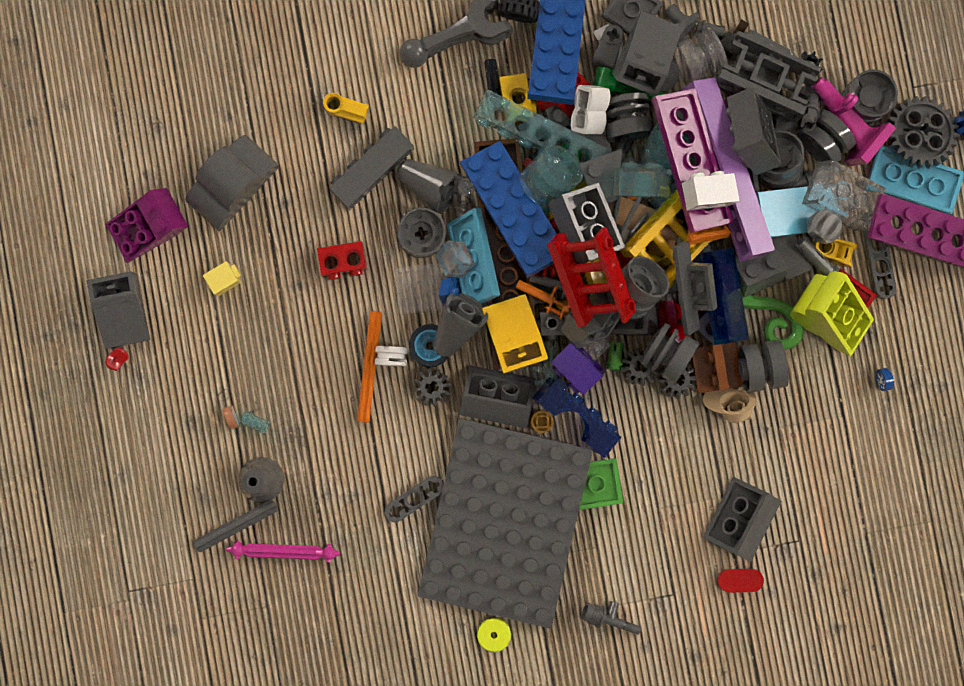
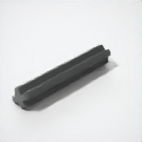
(235, 526)

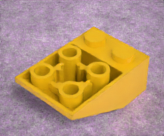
(515, 334)

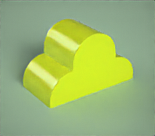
(833, 311)

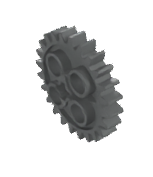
(922, 112)

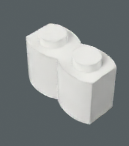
(590, 109)

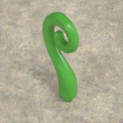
(768, 303)

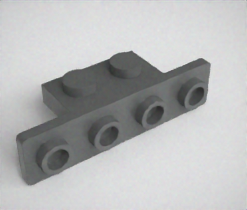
(694, 286)

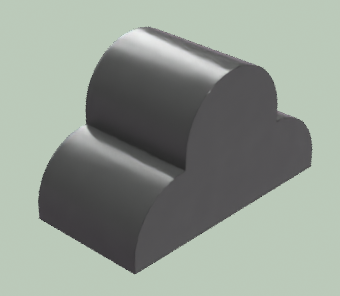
(230, 180)

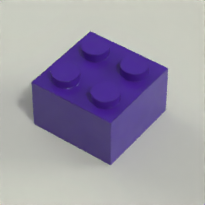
(578, 368)

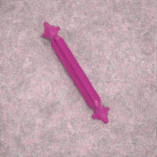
(283, 551)

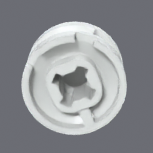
(396, 354)

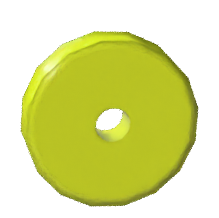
(494, 625)

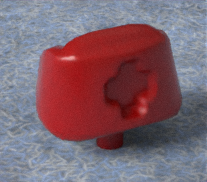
(116, 359)

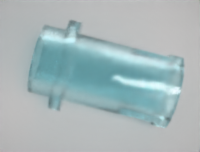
(254, 422)

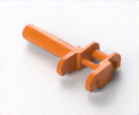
(544, 296)

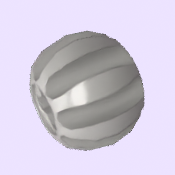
(824, 226)

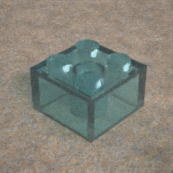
(646, 181)

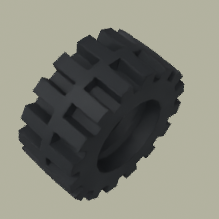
(519, 10)

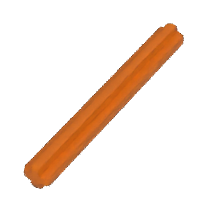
(369, 367)

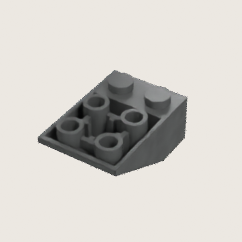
(647, 53)
(119, 309)

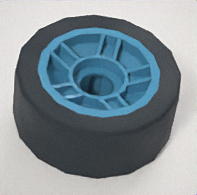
(418, 348)

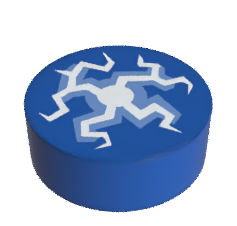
(884, 379)

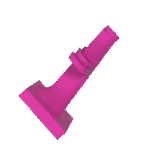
(867, 138)

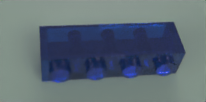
(729, 319)

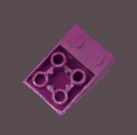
(146, 224)

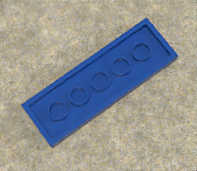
(556, 51)
(513, 212)

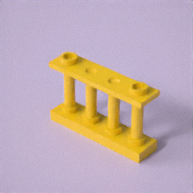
(652, 232)

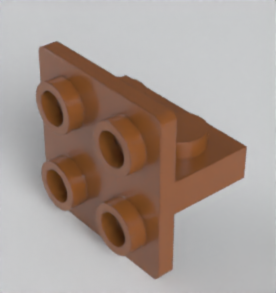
(716, 367)

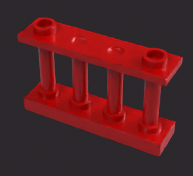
(573, 285)

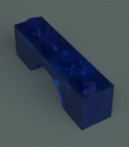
(596, 434)

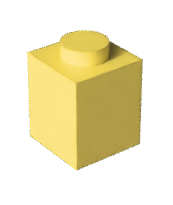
(222, 278)

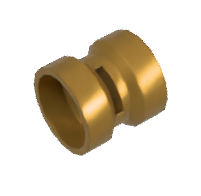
(541, 421)

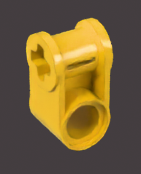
(838, 252)

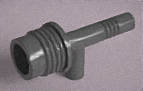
(597, 616)

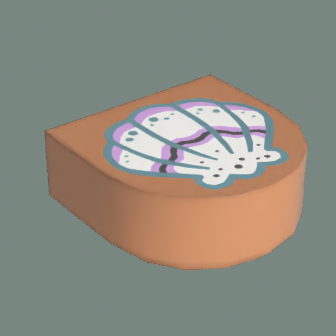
(231, 417)

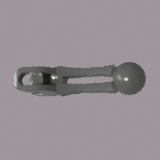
(471, 27)

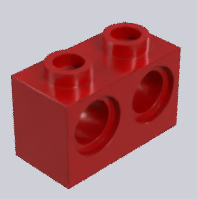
(342, 254)

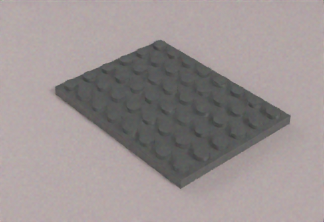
(505, 523)

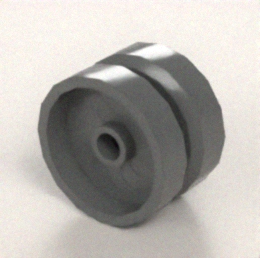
(828, 139)

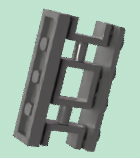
(777, 60)

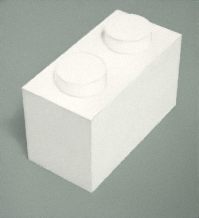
(710, 191)

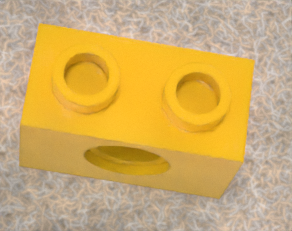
(517, 85)

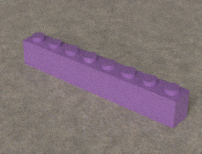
(749, 225)

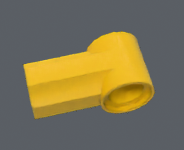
(348, 108)

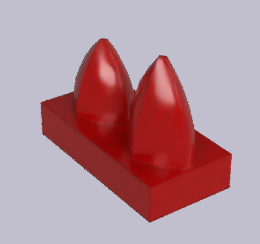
(669, 313)

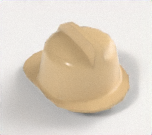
(732, 403)

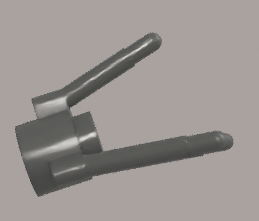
(624, 232)

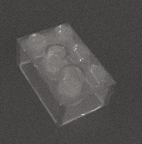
(843, 193)

